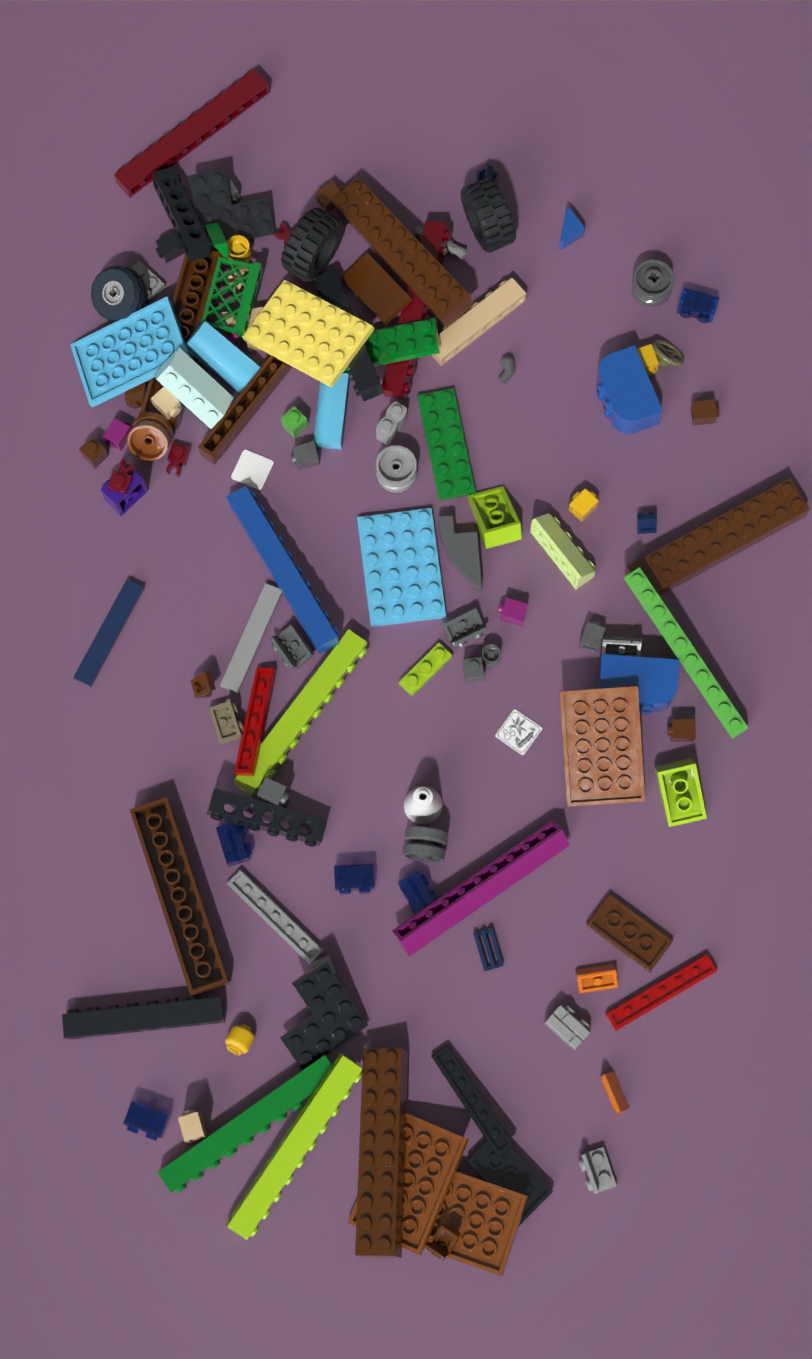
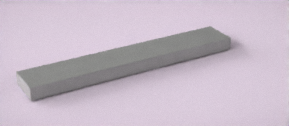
(251, 638)
(275, 917)

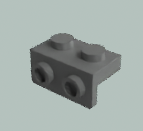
(464, 627)
(292, 647)

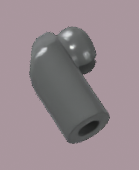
(509, 369)

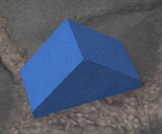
(571, 230)

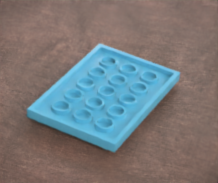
(127, 351)
(401, 567)

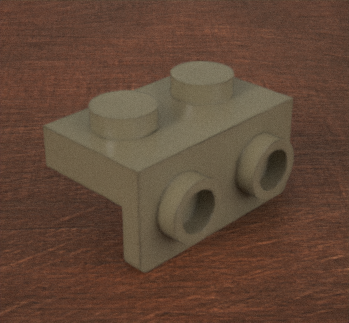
(225, 722)

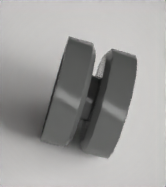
(652, 283)
(425, 844)

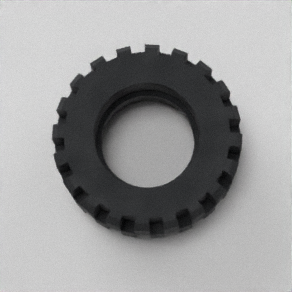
(488, 214)
(312, 244)

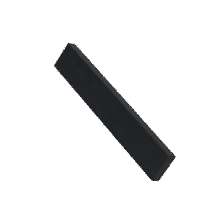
(472, 1101)

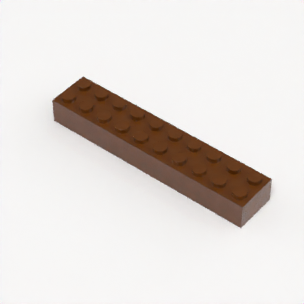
(402, 252)
(189, 306)
(722, 537)
(179, 897)
(382, 1153)

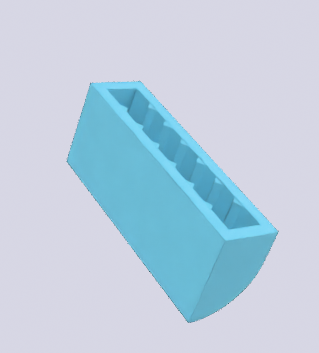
(221, 357)
(331, 414)

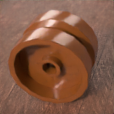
(150, 436)

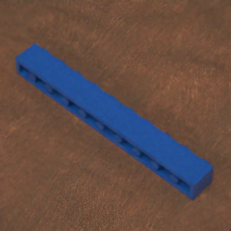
(283, 570)

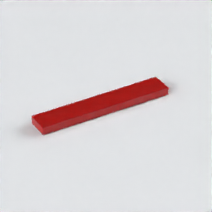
(255, 721)
(661, 992)

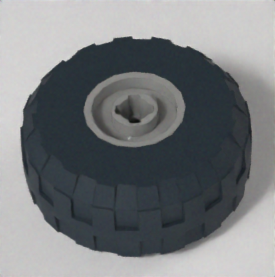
(118, 292)

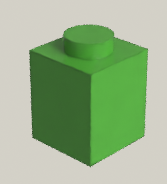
(294, 422)

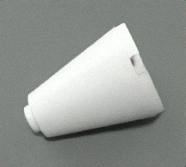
(423, 805)

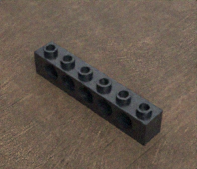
(182, 214)
(315, 825)

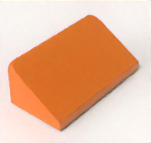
(596, 978)
(614, 1092)

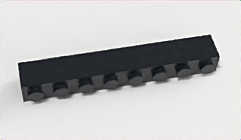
(361, 366)
(143, 1018)

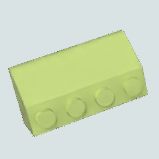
(562, 550)

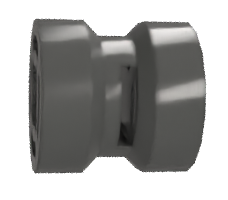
(491, 655)

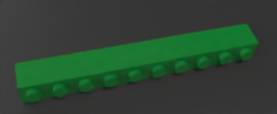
(244, 1127)

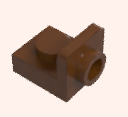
(203, 685)

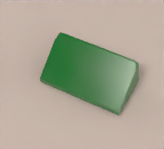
(218, 238)

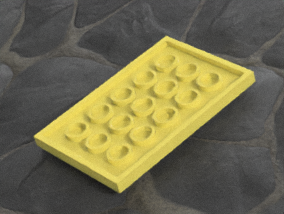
(308, 333)

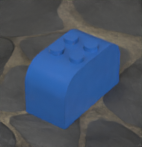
(627, 392)
(654, 676)

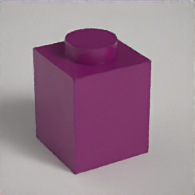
(117, 434)
(513, 611)

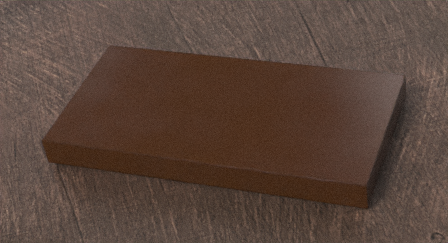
(376, 288)
(629, 932)

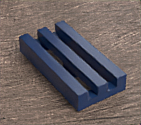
(483, 933)

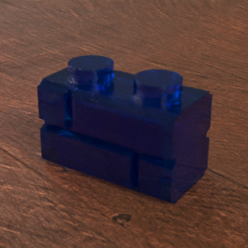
(697, 305)
(233, 844)
(354, 878)
(416, 891)
(147, 1120)

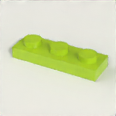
(425, 669)

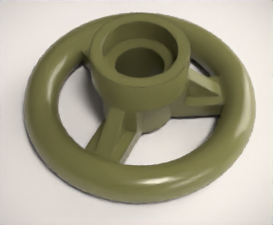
(665, 355)

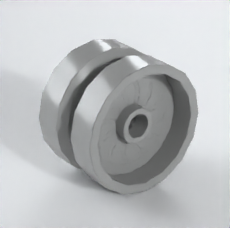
(396, 458)

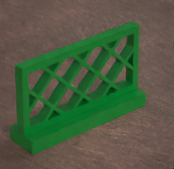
(248, 296)

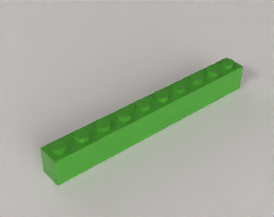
(686, 653)

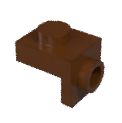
(444, 1242)

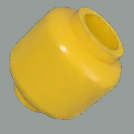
(239, 1039)

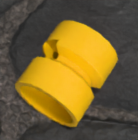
(239, 249)

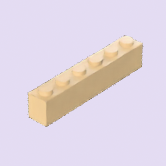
(479, 319)

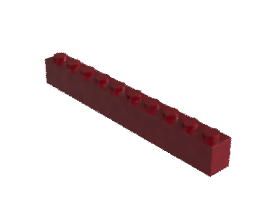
(192, 132)
(399, 374)

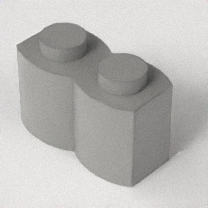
(388, 426)

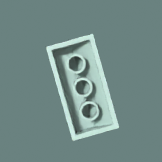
(194, 387)

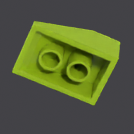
(495, 517)
(680, 792)

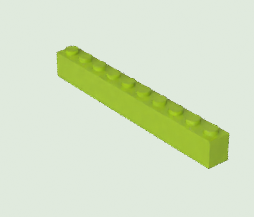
(303, 710)
(294, 1146)

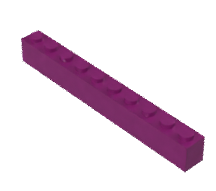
(480, 888)

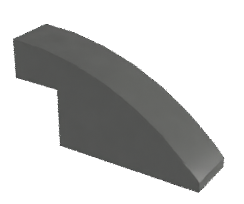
(461, 551)

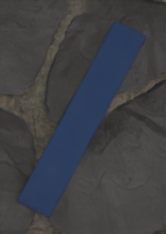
(108, 633)

